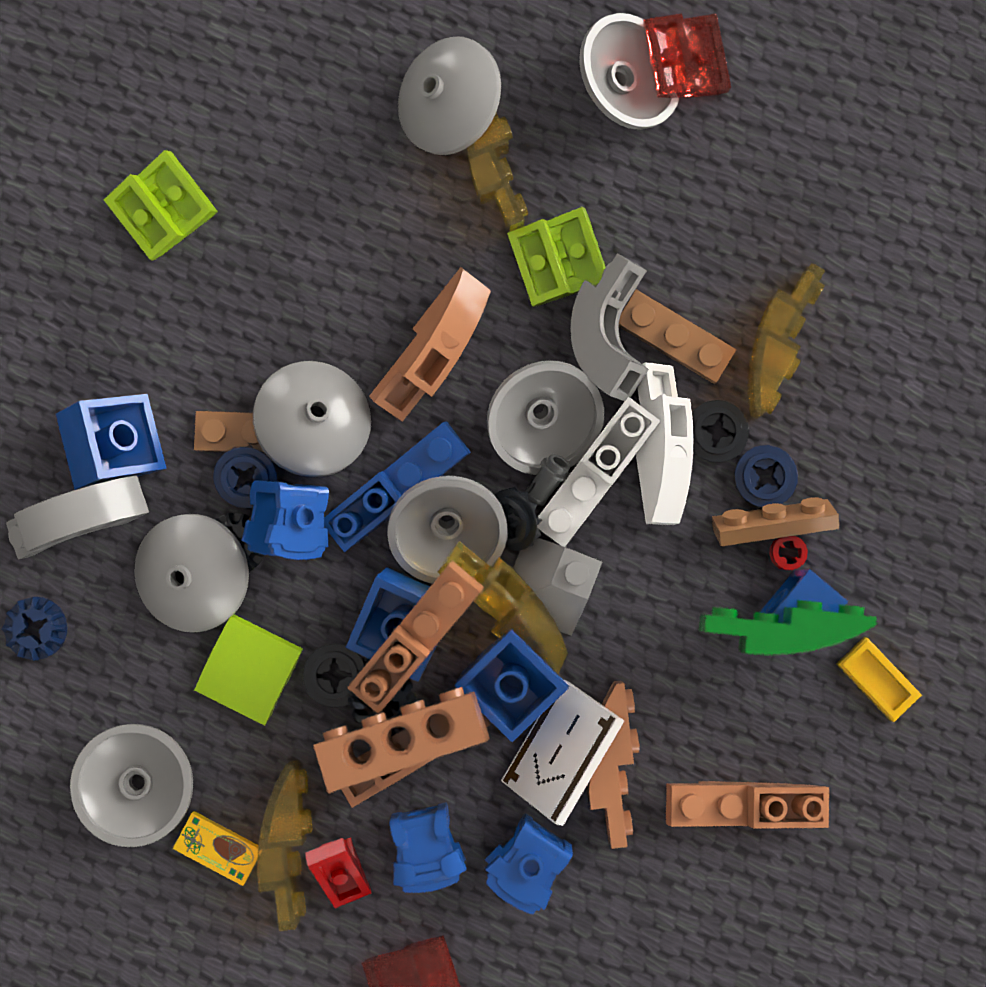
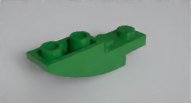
(802, 628)

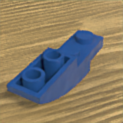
(374, 501)

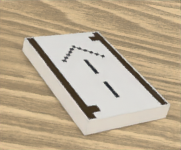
(562, 753)

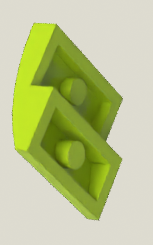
(160, 205)
(557, 256)
(248, 669)

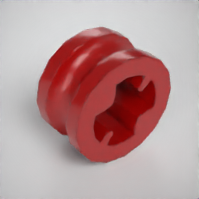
(781, 562)

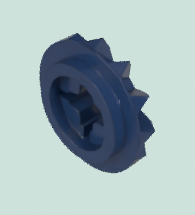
(784, 475)
(227, 476)
(51, 634)

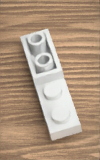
(667, 455)
(597, 471)

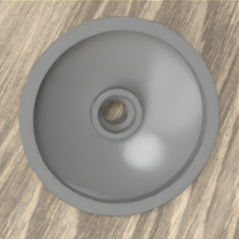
(620, 73)
(463, 96)
(565, 426)
(298, 438)
(423, 540)
(211, 566)
(104, 787)

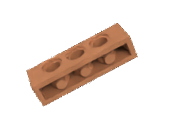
(343, 769)

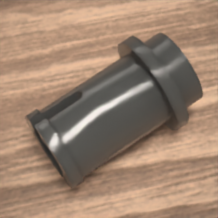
(548, 478)

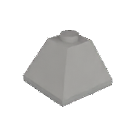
(559, 580)

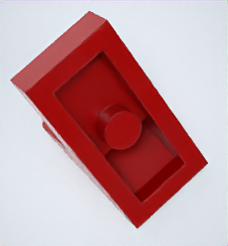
(338, 871)

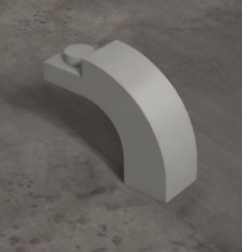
(597, 329)
(76, 514)

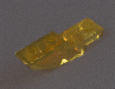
(493, 175)
(772, 352)
(512, 605)
(282, 828)

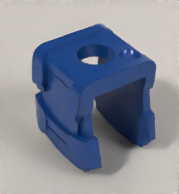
(287, 520)
(425, 850)
(527, 866)

